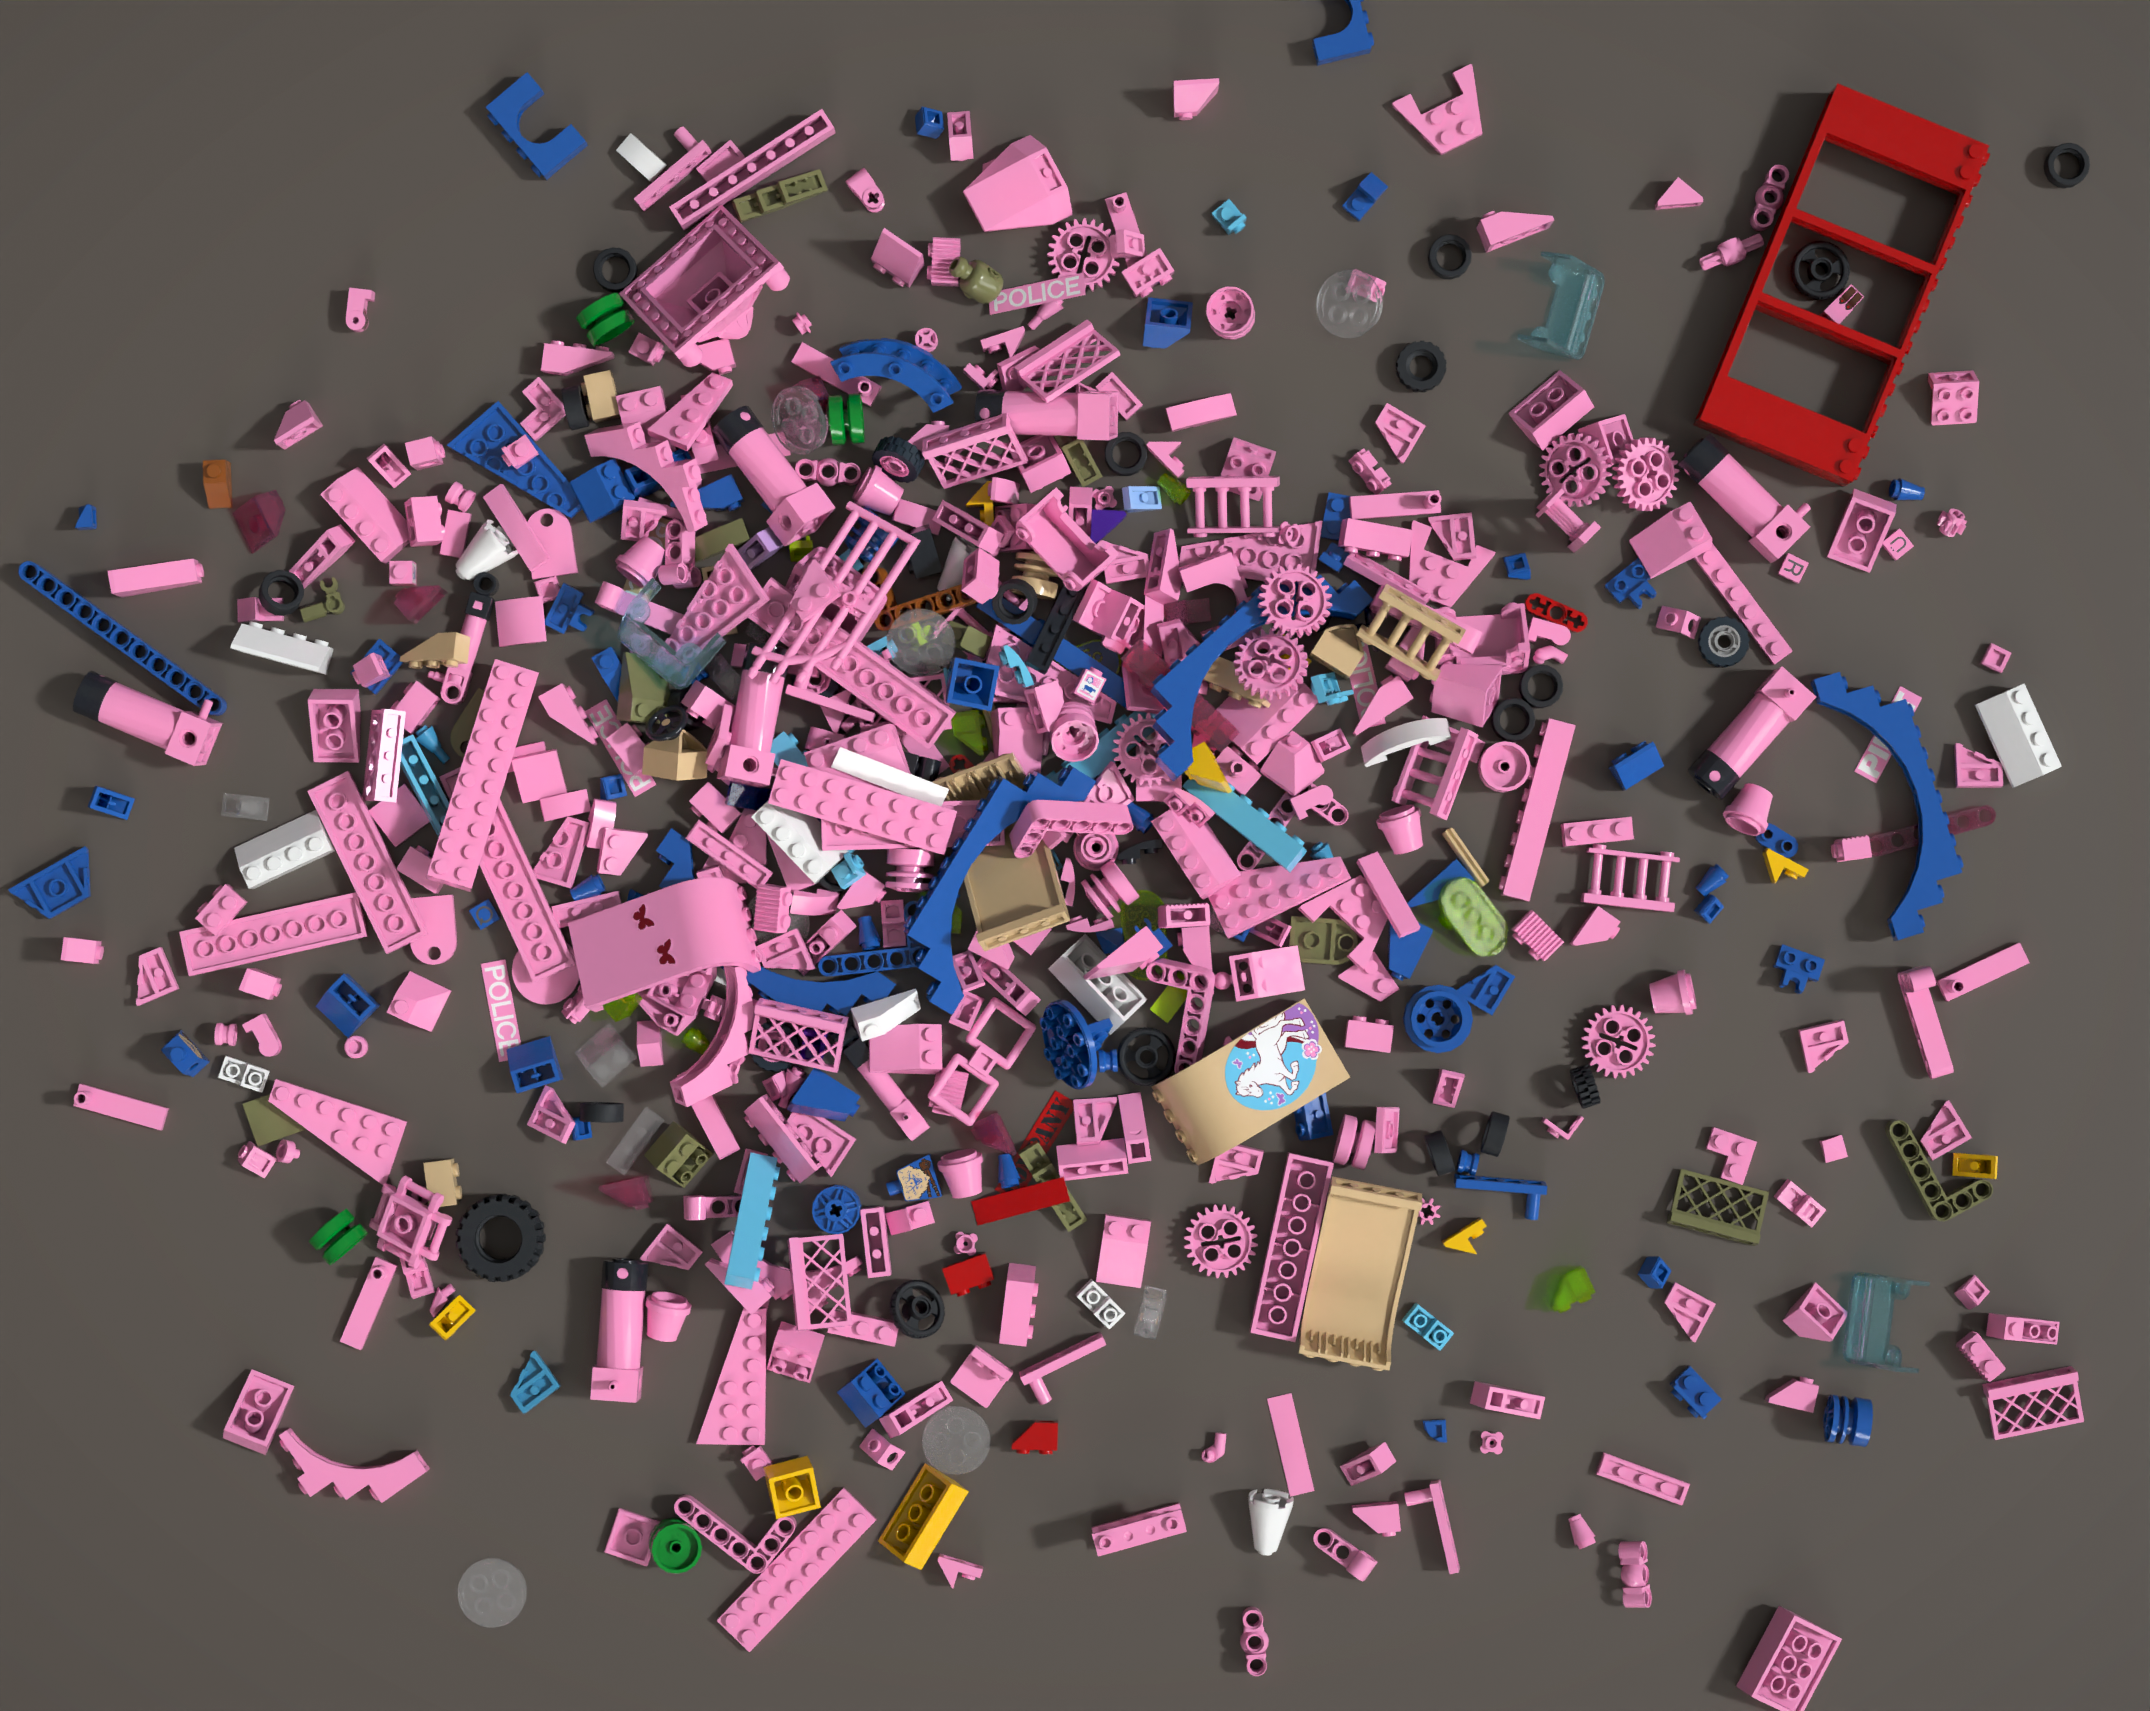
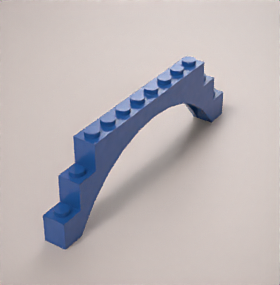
(1181, 685)
(1936, 850)
(933, 917)
(802, 993)

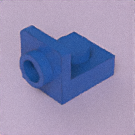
(1334, 557)

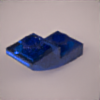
(747, 796)

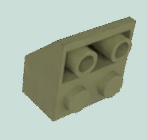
(678, 1154)

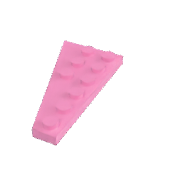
(1007, 686)

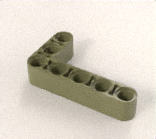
(1928, 1177)

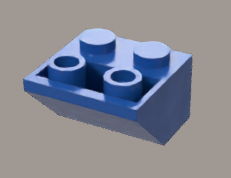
(1636, 766)
(347, 1005)
(534, 1064)
(871, 1393)

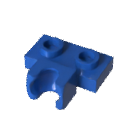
(1631, 584)
(567, 610)
(1797, 967)

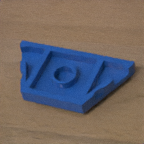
(58, 885)

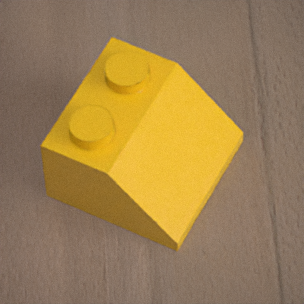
(1206, 769)
(792, 1487)

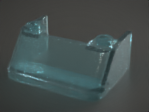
(1572, 307)
(675, 667)
(1871, 1320)

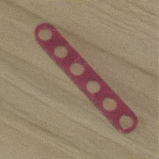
(1910, 841)

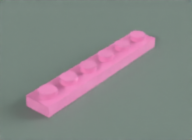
(1743, 605)

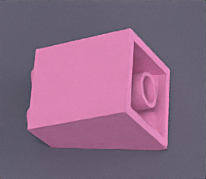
(1466, 692)

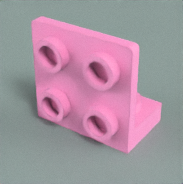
(1954, 397)
(1248, 460)
(981, 1376)

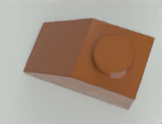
(217, 483)

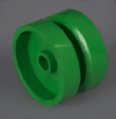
(605, 319)
(846, 419)
(336, 1235)
(680, 1557)

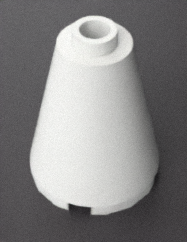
(486, 551)
(953, 567)
(1268, 1518)

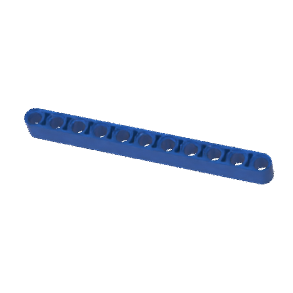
(112, 634)

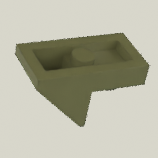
(971, 640)

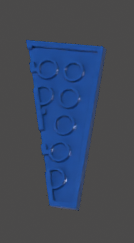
(537, 477)

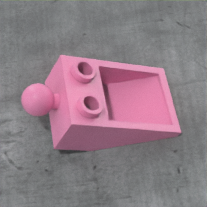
(1268, 973)

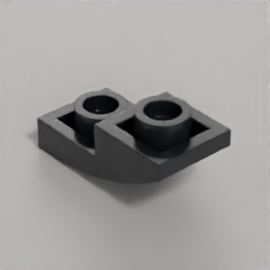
(1131, 854)

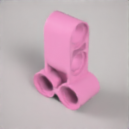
(679, 557)
(700, 1206)
(1357, 1563)

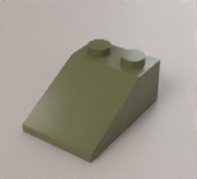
(640, 691)

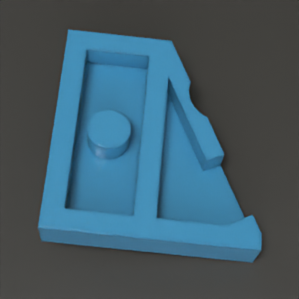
(534, 1384)

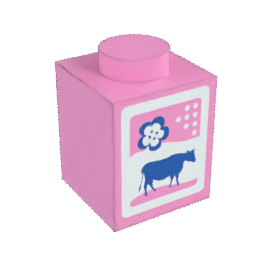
(402, 573)
(1089, 685)

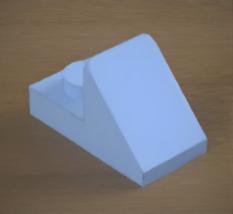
(1141, 498)

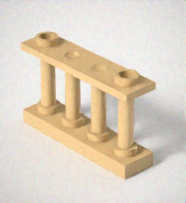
(1411, 610)

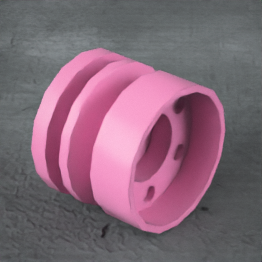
(1237, 301)
(1080, 739)
(909, 869)
(1109, 889)

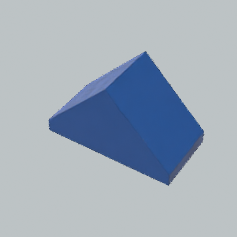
(111, 802)

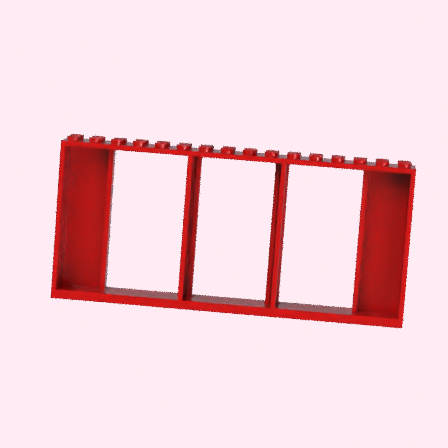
(1783, 427)

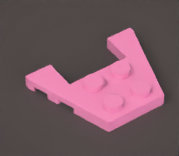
(1451, 122)
(1438, 574)
(1358, 909)

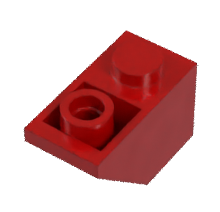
(1040, 1436)

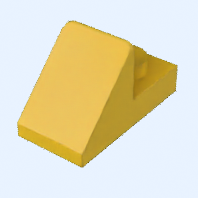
(982, 499)
(1776, 863)
(1975, 1165)
(1460, 1239)
(452, 1317)

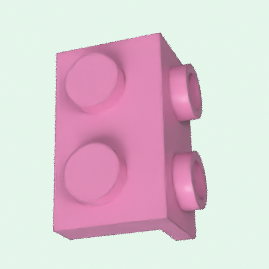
(220, 909)

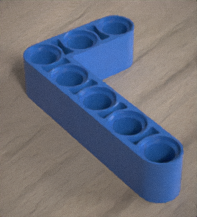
(884, 955)

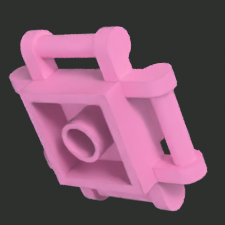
(408, 1224)

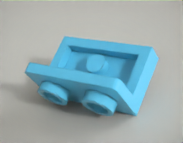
(1327, 689)

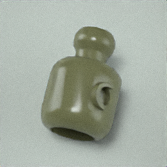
(977, 279)

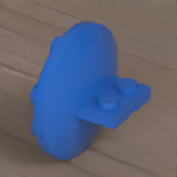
(1072, 1043)

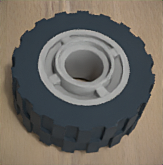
(1733, 631)

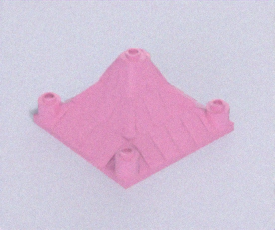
(705, 286)

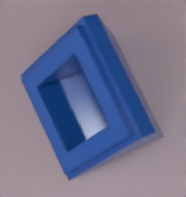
(1709, 908)
(581, 1130)

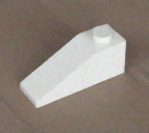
(884, 1014)

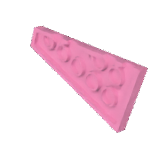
(1261, 554)
(720, 603)
(1272, 890)
(355, 1132)
(739, 1399)

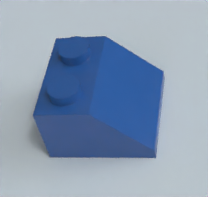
(602, 490)

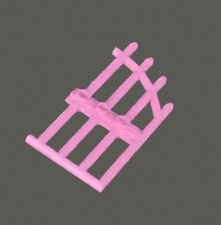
(850, 601)

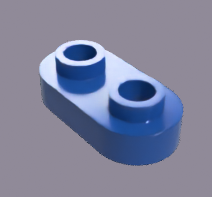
(1777, 840)

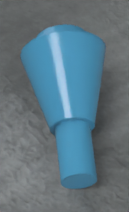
(429, 739)
(1321, 851)

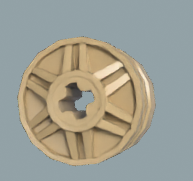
(1037, 574)

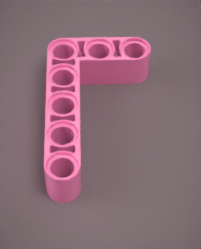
(617, 601)
(1468, 642)
(1066, 817)
(1284, 818)
(1191, 1010)
(1924, 1019)
(734, 1536)

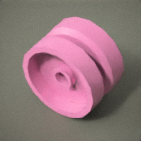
(1490, 766)
(1358, 1143)

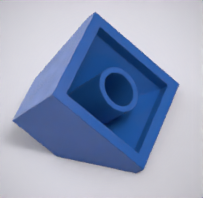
(1166, 322)
(971, 683)

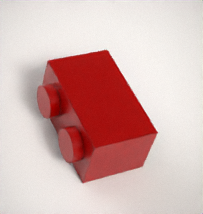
(968, 1274)

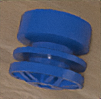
(873, 544)
(840, 1196)
(1853, 1420)

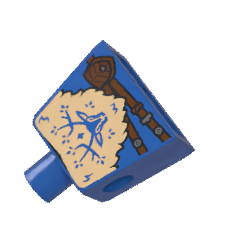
(185, 1054)
(916, 1181)

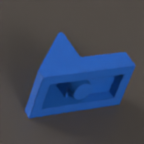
(1364, 196)

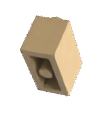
(601, 396)
(441, 1179)

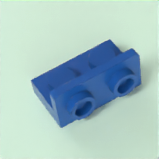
(1313, 1119)
(1695, 1392)

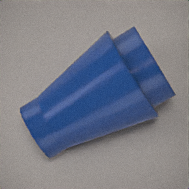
(1904, 490)
(1140, 818)
(1712, 880)
(588, 888)
(868, 935)
(1007, 1172)

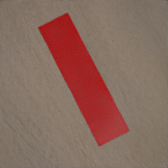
(1020, 1201)

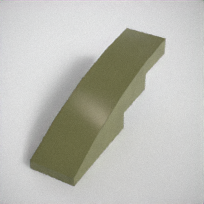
(779, 196)
(1079, 459)
(1043, 1171)

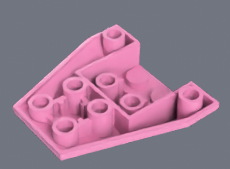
(1020, 189)
(678, 1001)

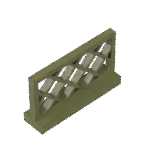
(1717, 1227)

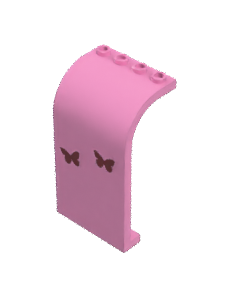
(663, 938)

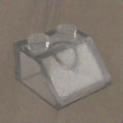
(606, 1055)

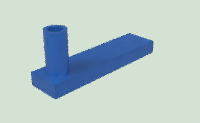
(1532, 1187)

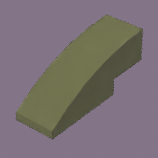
(716, 540)

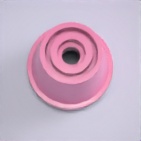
(877, 491)
(641, 561)
(1749, 810)
(1402, 828)
(1094, 860)
(1674, 994)
(962, 1172)
(666, 1315)

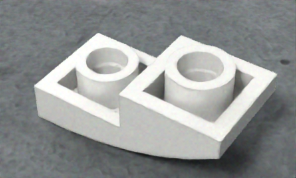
(641, 157)
(243, 1073)
(1100, 1304)

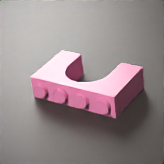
(1218, 569)

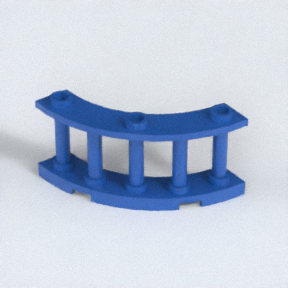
(901, 363)

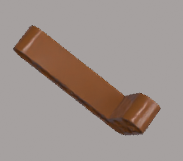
(937, 600)

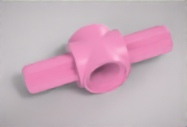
(1731, 252)

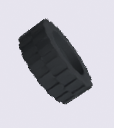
(1424, 349)

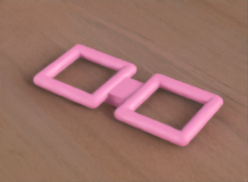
(982, 1061)

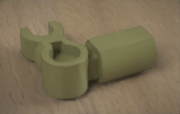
(333, 604)

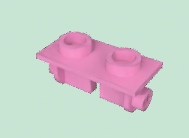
(1363, 464)
(574, 1007)

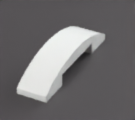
(1404, 736)

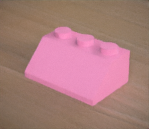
(1551, 409)

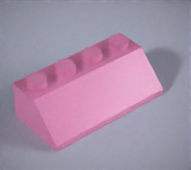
(368, 514)
(1197, 852)

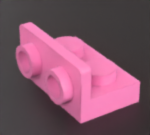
(1148, 273)

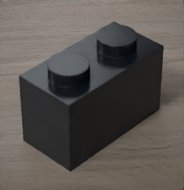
(925, 558)

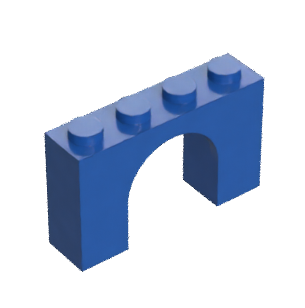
(1348, 43)
(547, 156)

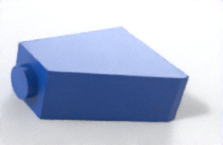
(1406, 951)
(824, 1098)

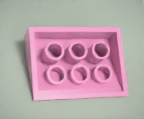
(1266, 726)
(877, 744)
(782, 1138)
(1788, 1662)

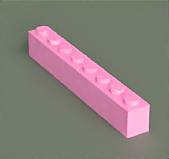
(752, 169)
(1537, 810)

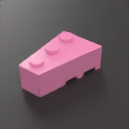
(1018, 1305)

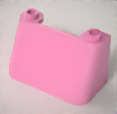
(1063, 543)
(850, 580)
(1502, 642)

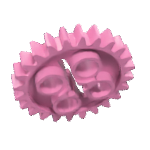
(1064, 250)
(1564, 453)
(1645, 474)
(1314, 604)
(1265, 681)
(1134, 764)
(1610, 1061)
(1223, 1262)

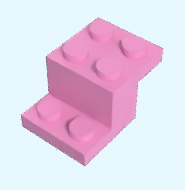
(1111, 614)

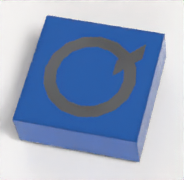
(484, 914)

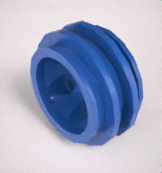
(1458, 1007)

